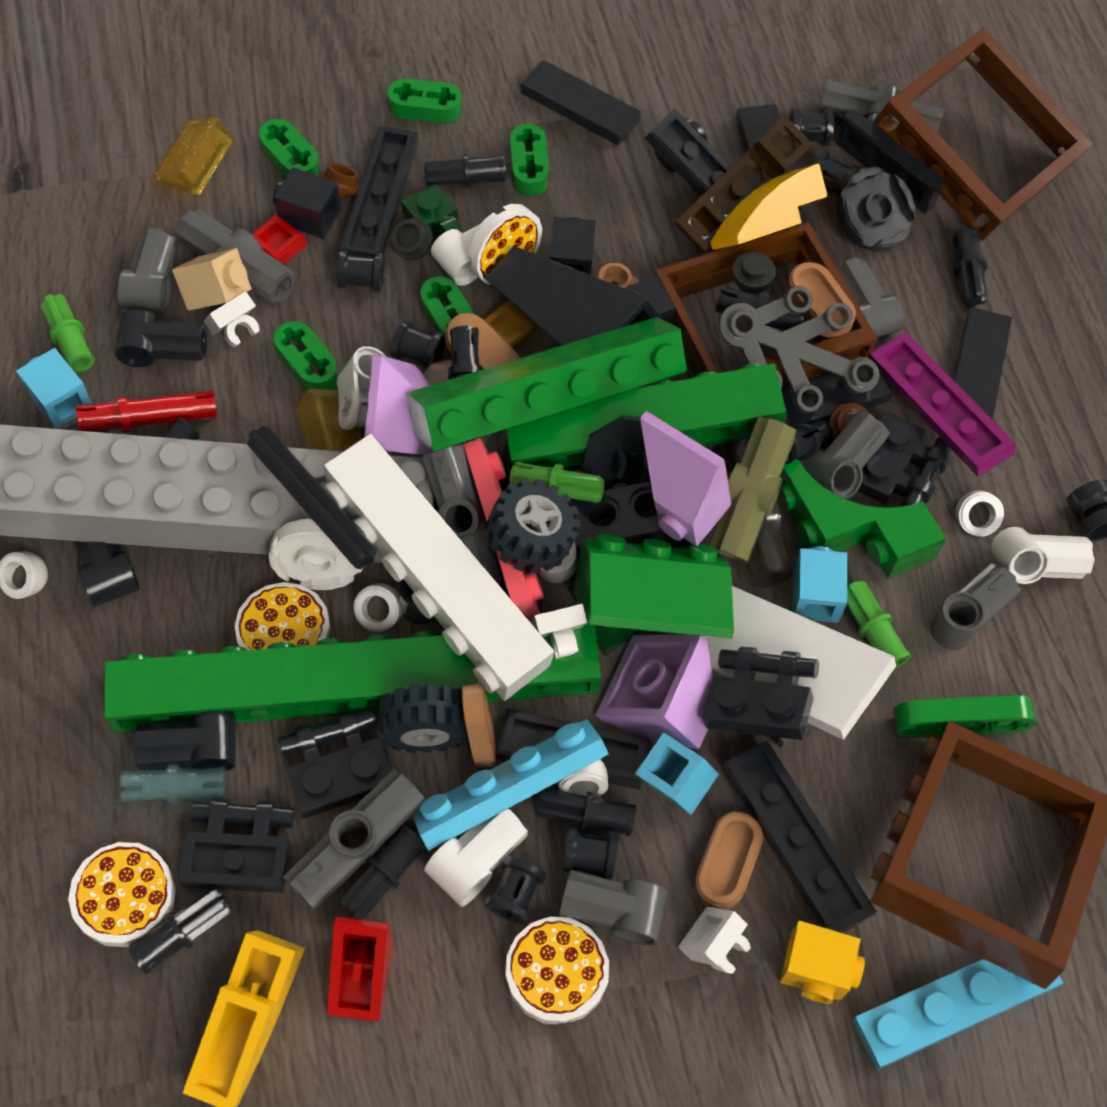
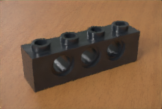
(622, 505)

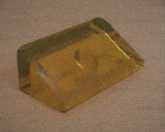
(194, 156)
(320, 422)

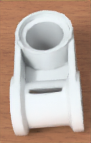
(354, 388)

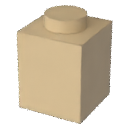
(212, 279)

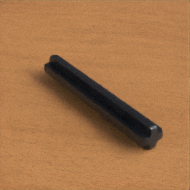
(312, 497)

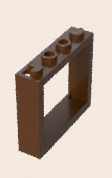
(961, 186)
(715, 269)
(961, 925)

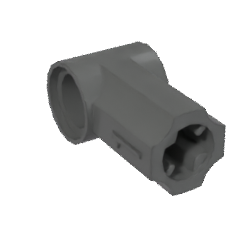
(148, 280)
(881, 311)
(842, 463)
(975, 606)
(627, 908)

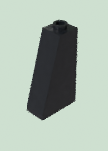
(565, 300)

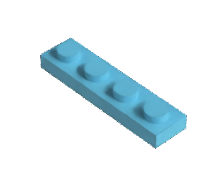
(509, 783)
(942, 1010)

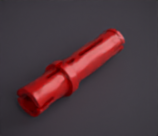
(143, 412)

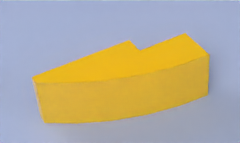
(771, 207)
(243, 1019)

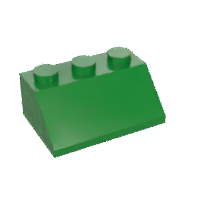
(655, 586)

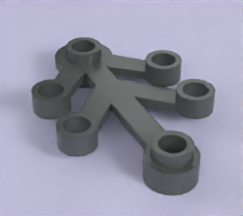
(791, 345)

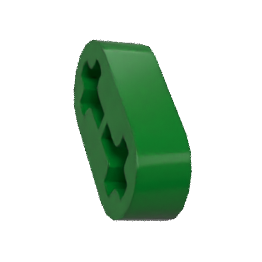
(424, 100)
(295, 147)
(535, 159)
(432, 307)
(313, 353)

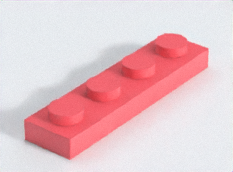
(487, 471)

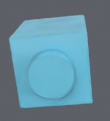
(53, 387)
(820, 584)
(677, 773)

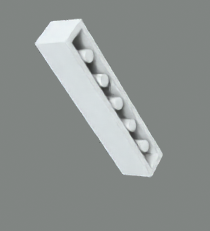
(438, 568)

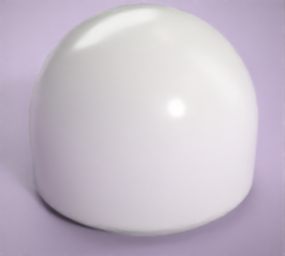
(995, 508)
(35, 574)
(391, 597)
(590, 778)

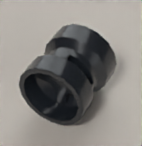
(1091, 505)

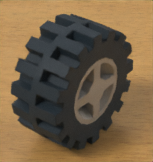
(548, 528)
(422, 718)

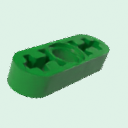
(976, 714)

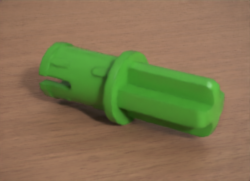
(67, 333)
(574, 484)
(874, 623)

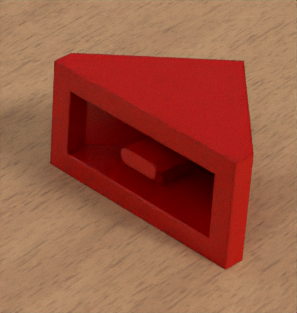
(359, 968)

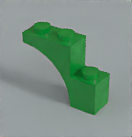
(893, 536)

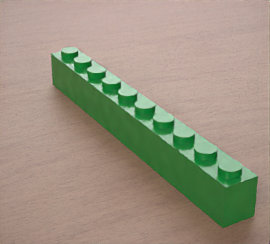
(314, 678)

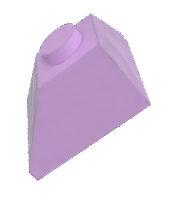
(388, 405)
(685, 481)
(661, 688)

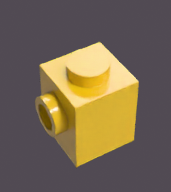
(822, 963)

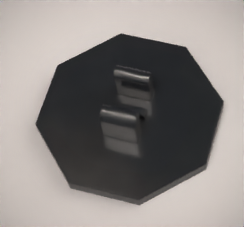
(617, 453)

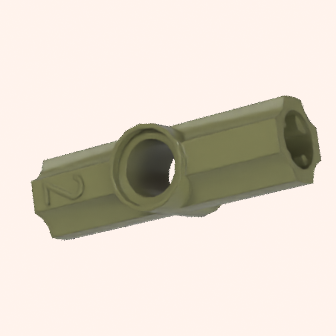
(753, 488)

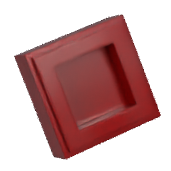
(279, 239)

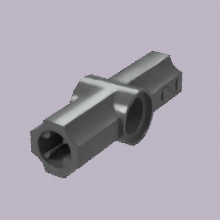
(871, 101)
(208, 236)
(455, 486)
(331, 863)

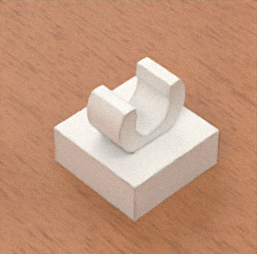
(231, 315)
(560, 627)
(713, 938)

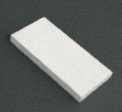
(848, 668)

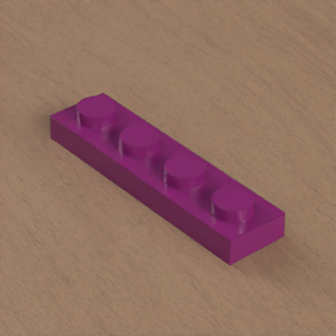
(943, 404)

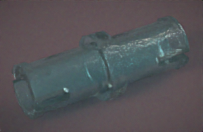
(173, 784)

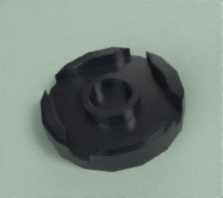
(875, 209)

